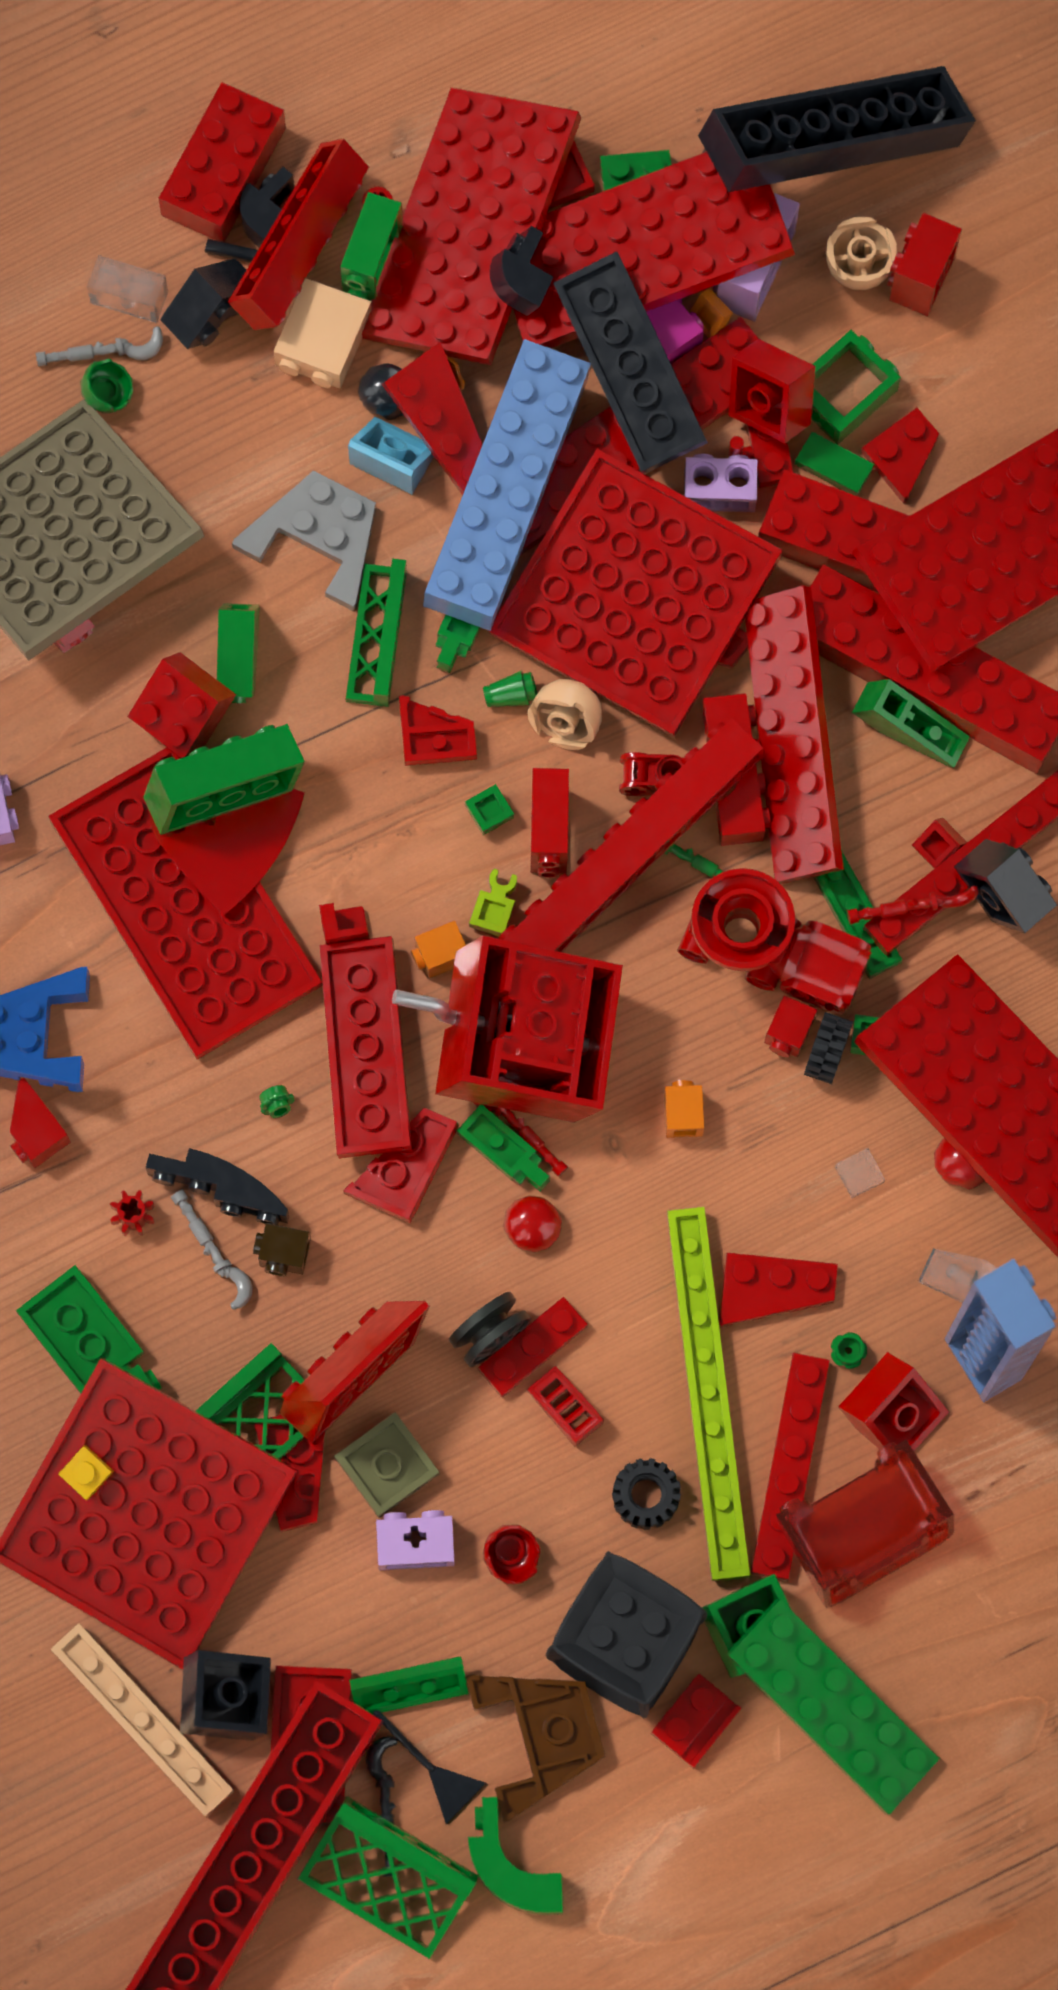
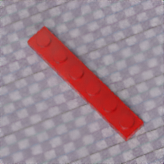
(790, 1461)

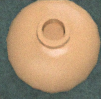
(860, 253)
(566, 713)

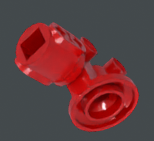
(809, 960)

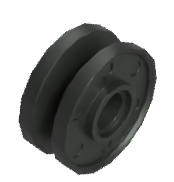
(489, 1329)

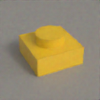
(86, 1472)

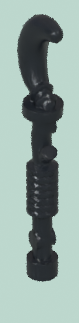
(384, 1781)

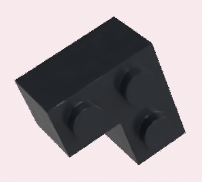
(203, 303)

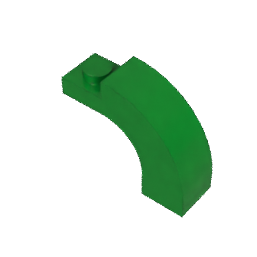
(516, 1888)

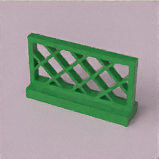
(245, 1386)
(403, 1847)

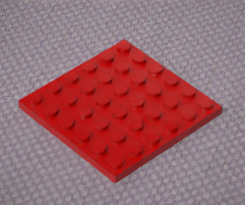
(635, 592)
(162, 1531)

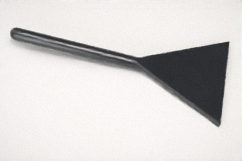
(450, 1787)

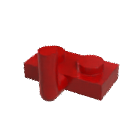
(770, 453)

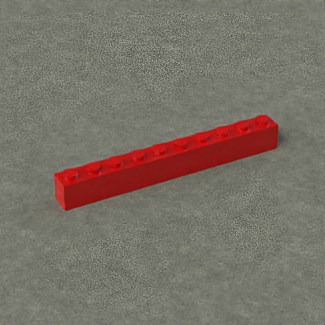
(639, 841)

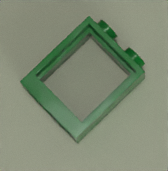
(370, 245)
(828, 417)

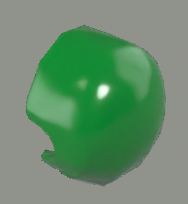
(106, 386)

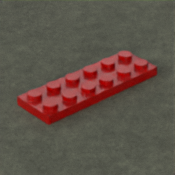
(365, 1047)

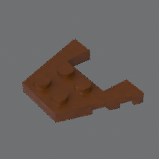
(555, 1729)

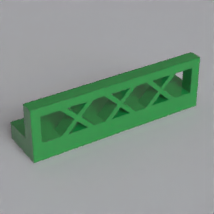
(389, 628)

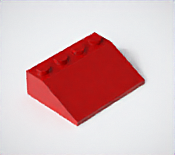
(353, 1366)

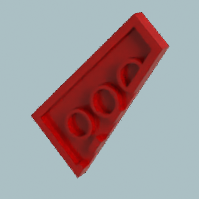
(438, 413)

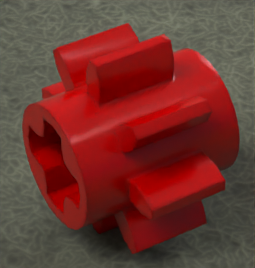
(128, 1204)

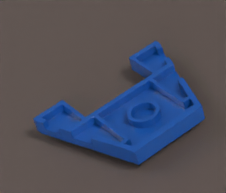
(26, 1030)

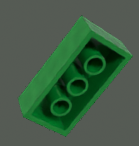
(223, 778)

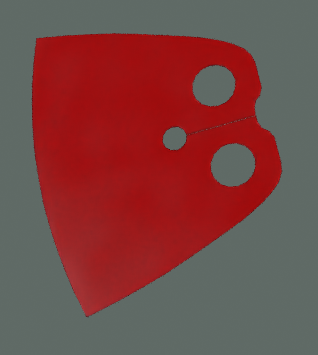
(236, 850)

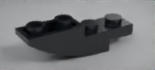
(235, 1188)

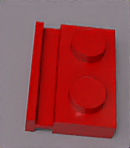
(696, 1720)

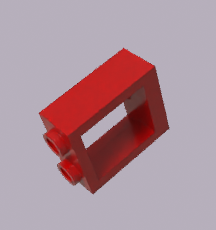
(549, 821)

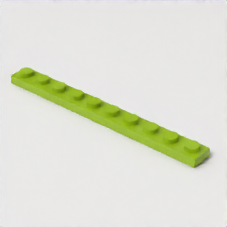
(708, 1394)

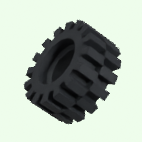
(828, 1048)
(640, 1516)

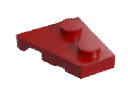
(902, 452)
(434, 735)

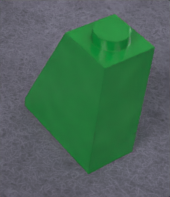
(238, 648)

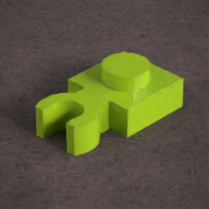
(493, 909)

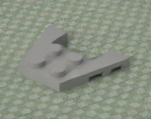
(325, 520)

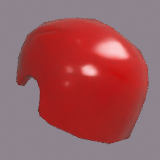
(954, 1167)
(532, 1223)
(512, 1554)

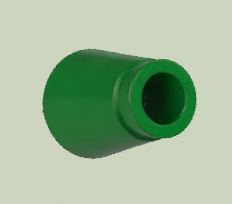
(511, 691)

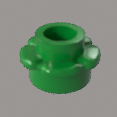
(276, 1101)
(850, 1340)

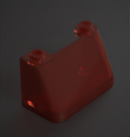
(868, 1525)

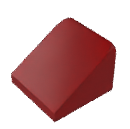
(938, 842)

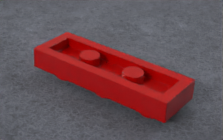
(532, 1347)

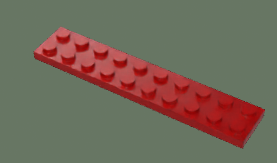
(706, 383)

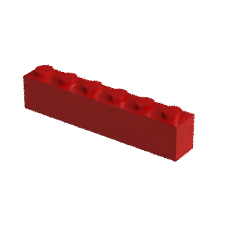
(299, 235)

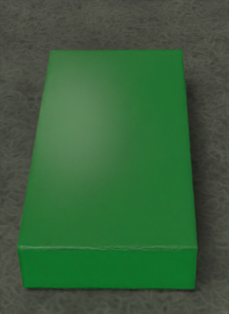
(834, 464)

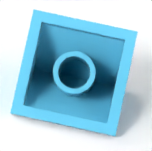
(390, 454)

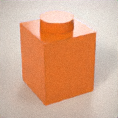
(437, 949)
(684, 1109)

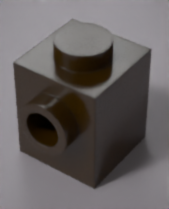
(282, 1249)

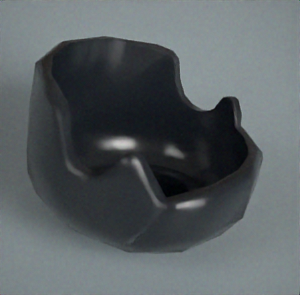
(374, 395)

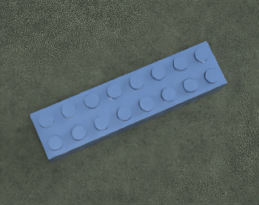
(506, 485)
(1000, 1329)

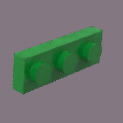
(410, 1686)

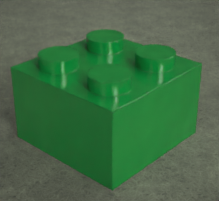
(737, 1612)

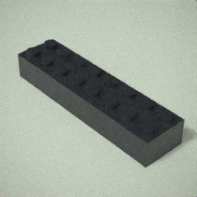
(835, 128)

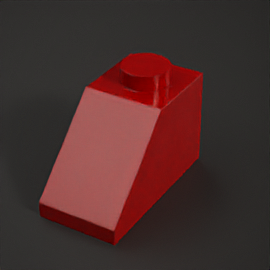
(34, 1127)

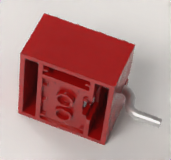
(544, 1056)

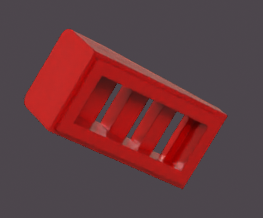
(582, 1431)

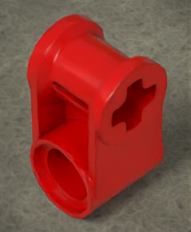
(649, 771)

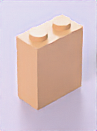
(322, 334)

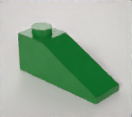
(910, 722)

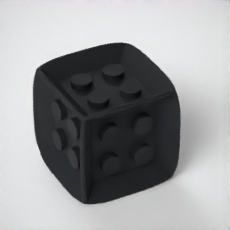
(626, 1634)

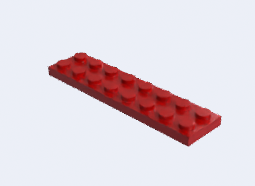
(793, 735)

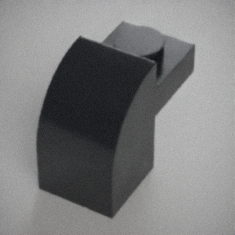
(261, 207)
(515, 278)

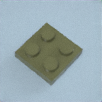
(387, 1465)

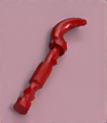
(901, 906)
(530, 1137)

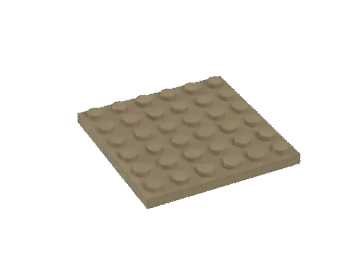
(78, 527)

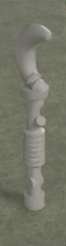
(121, 346)
(222, 1267)

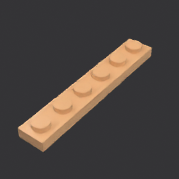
(142, 1720)

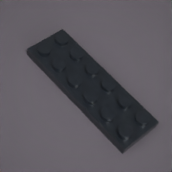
(630, 362)

